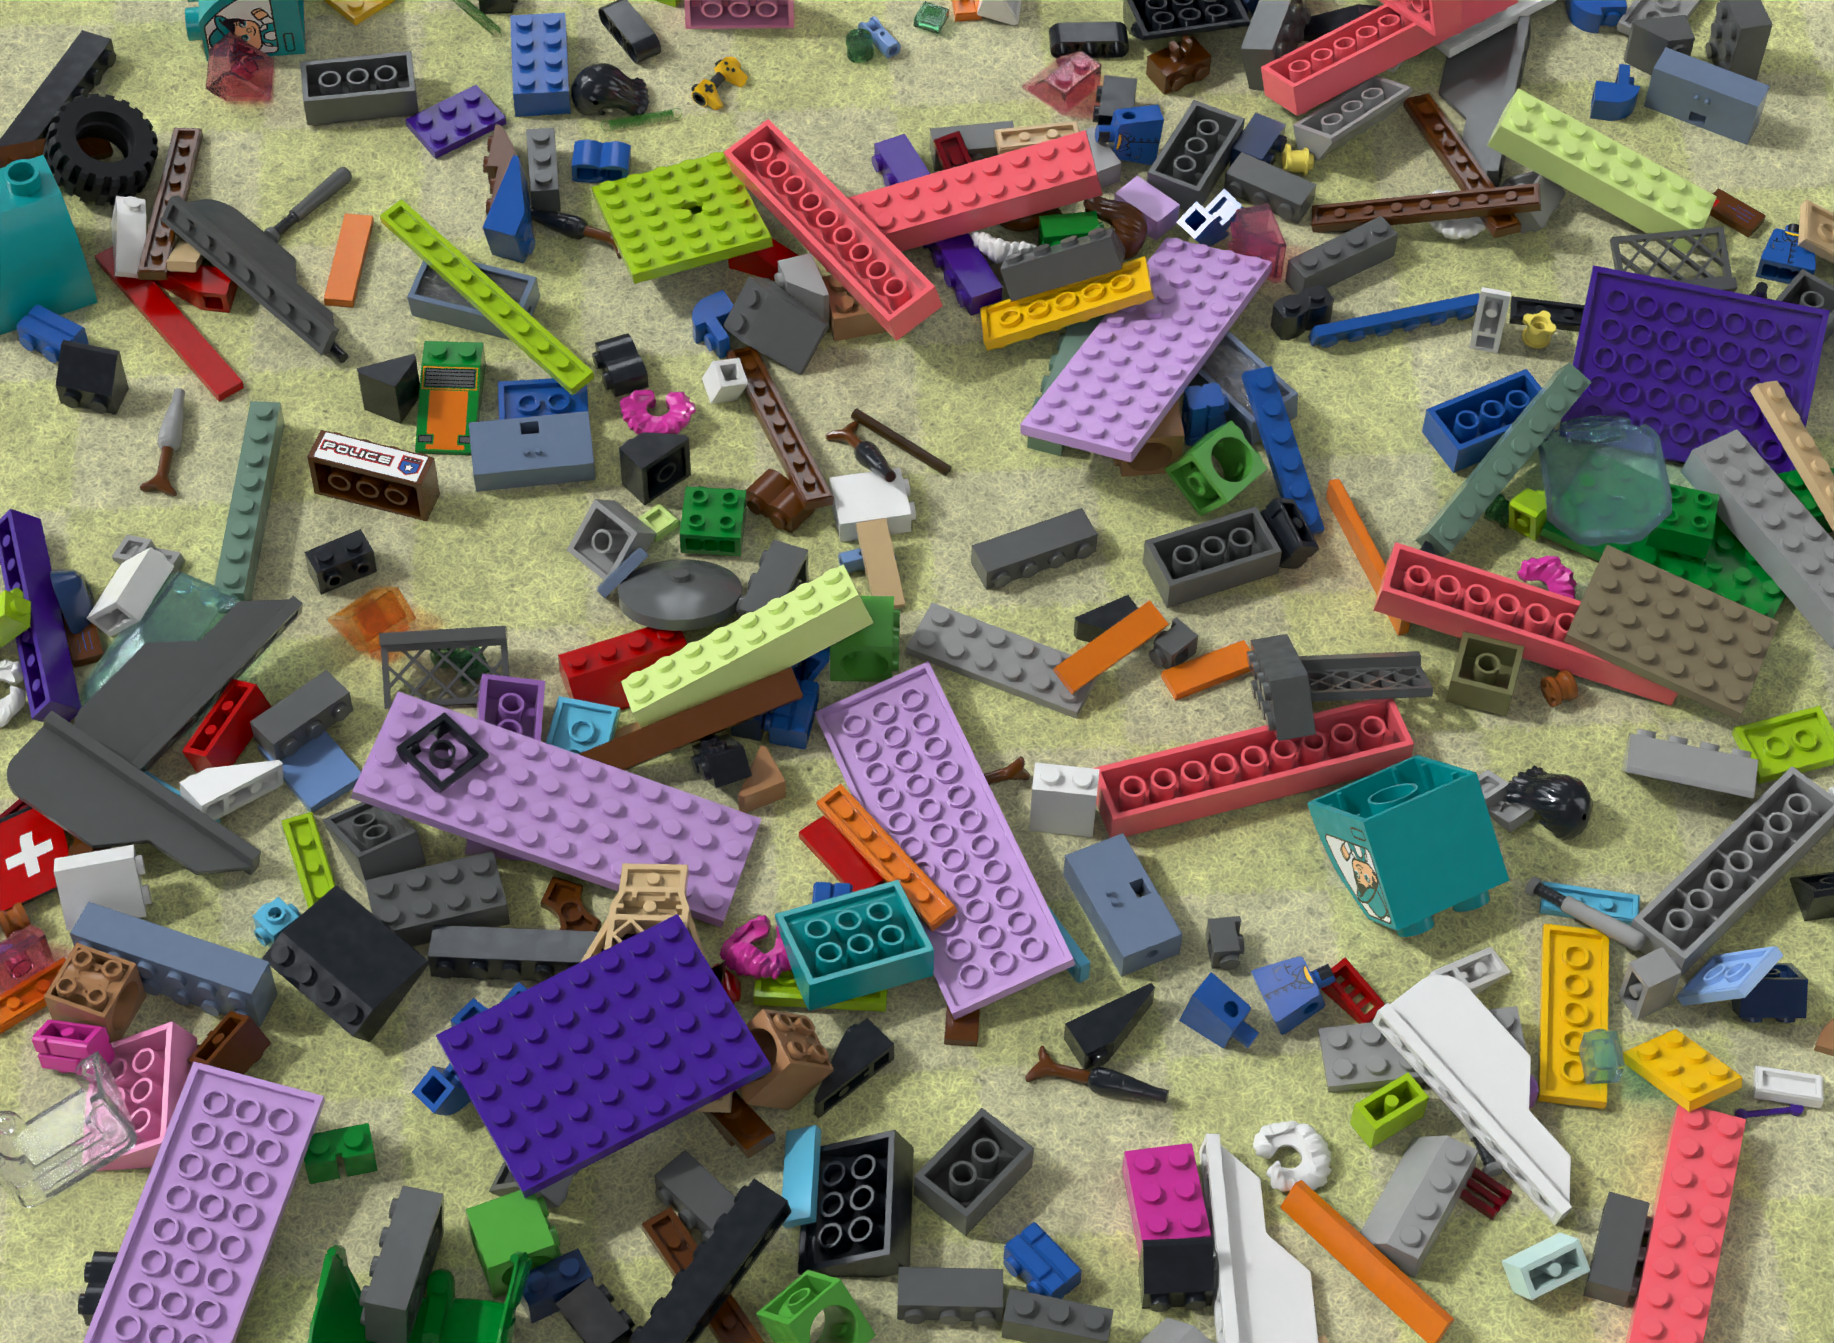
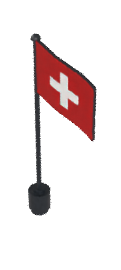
(27, 856)

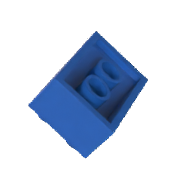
(510, 219)

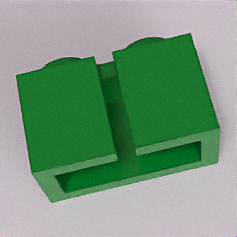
(351, 1142)

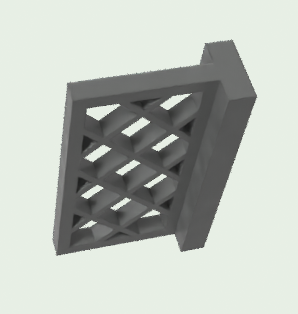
(1723, 282)
(436, 640)
(1366, 676)

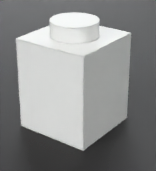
(724, 380)

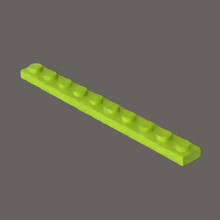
(487, 297)

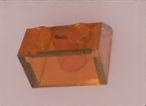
(373, 613)

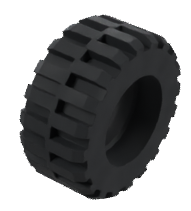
(109, 121)

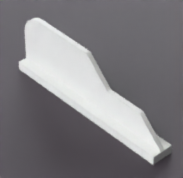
(1482, 1080)
(1257, 1284)

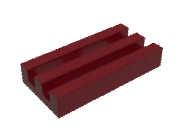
(1491, 1184)

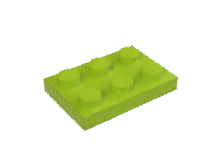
(1789, 740)

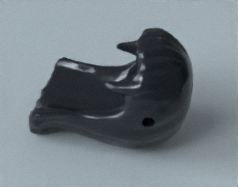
(608, 87)
(1556, 798)

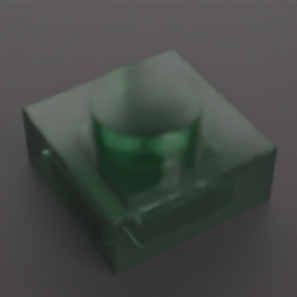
(931, 17)
(475, 670)

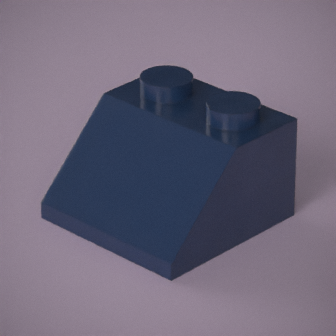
(1777, 996)

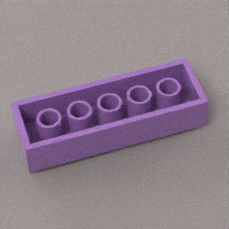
(515, 706)

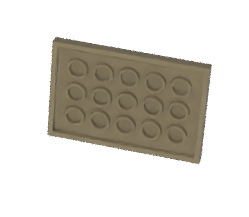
(1671, 632)

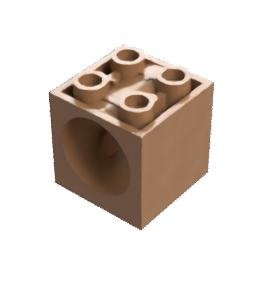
(1159, 450)
(96, 991)
(794, 1056)

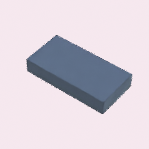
(621, 572)

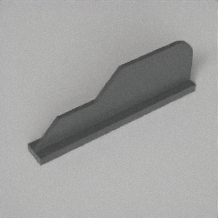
(1480, 86)
(253, 264)
(175, 683)
(116, 804)

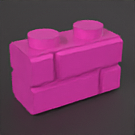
(66, 1044)

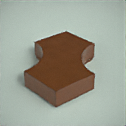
(564, 902)

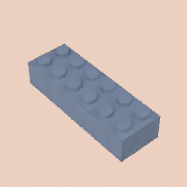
(181, 964)

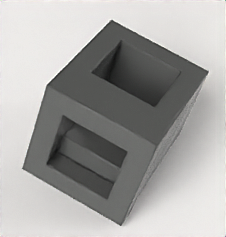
(1174, 645)
(1224, 942)

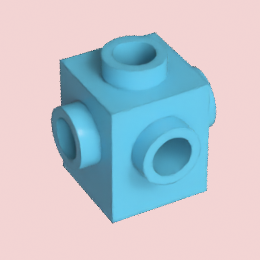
(273, 919)

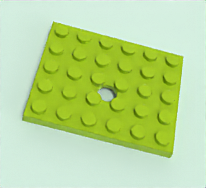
(660, 234)

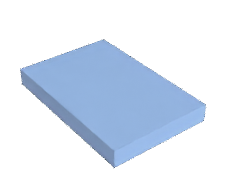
(1729, 976)

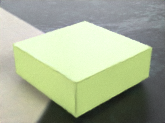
(660, 521)

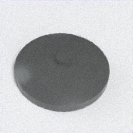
(680, 594)

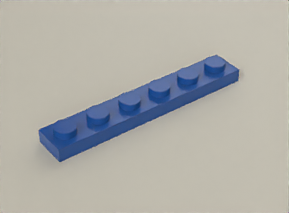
(1385, 322)
(1281, 444)

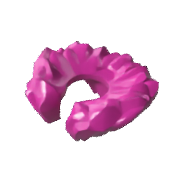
(639, 420)
(1551, 572)
(749, 960)

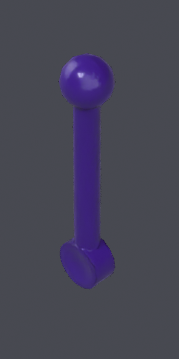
(1795, 1110)

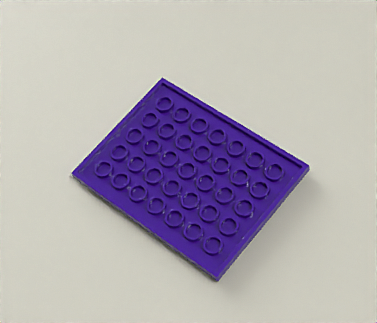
(1689, 359)
(602, 1055)

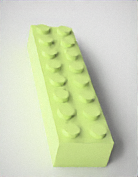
(1599, 169)
(749, 648)

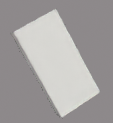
(1788, 1087)

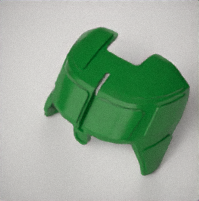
(441, 1314)

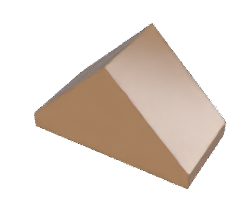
(764, 785)

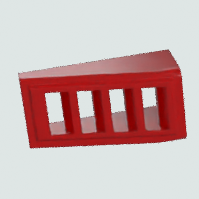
(1344, 1000)

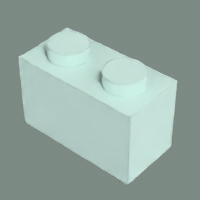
(1546, 1266)

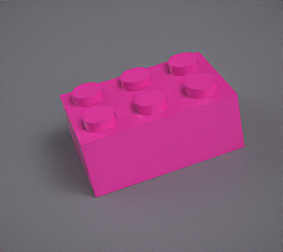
(1164, 1193)

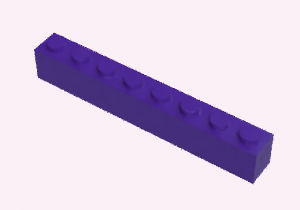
(956, 256)
(44, 644)

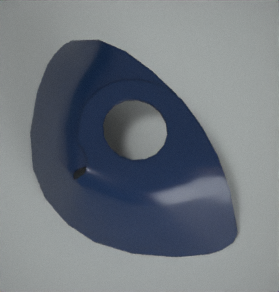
(73, 597)

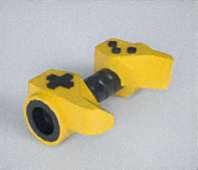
(726, 70)

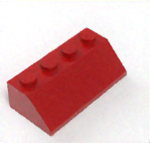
(597, 669)

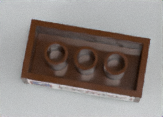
(374, 475)

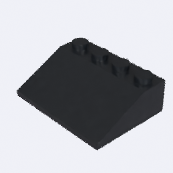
(1181, 17)
(347, 963)
(861, 1209)

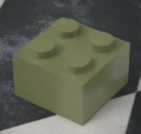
(1485, 673)

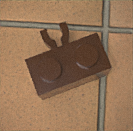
(1178, 65)
(232, 1044)

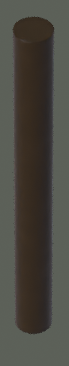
(901, 442)

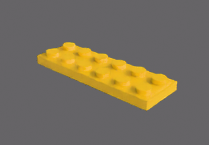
(1063, 306)
(1571, 1003)

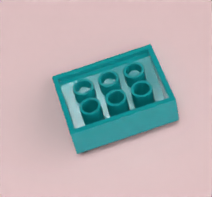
(855, 945)

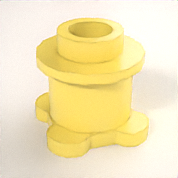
(1297, 160)
(1538, 330)

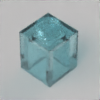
(1601, 1056)

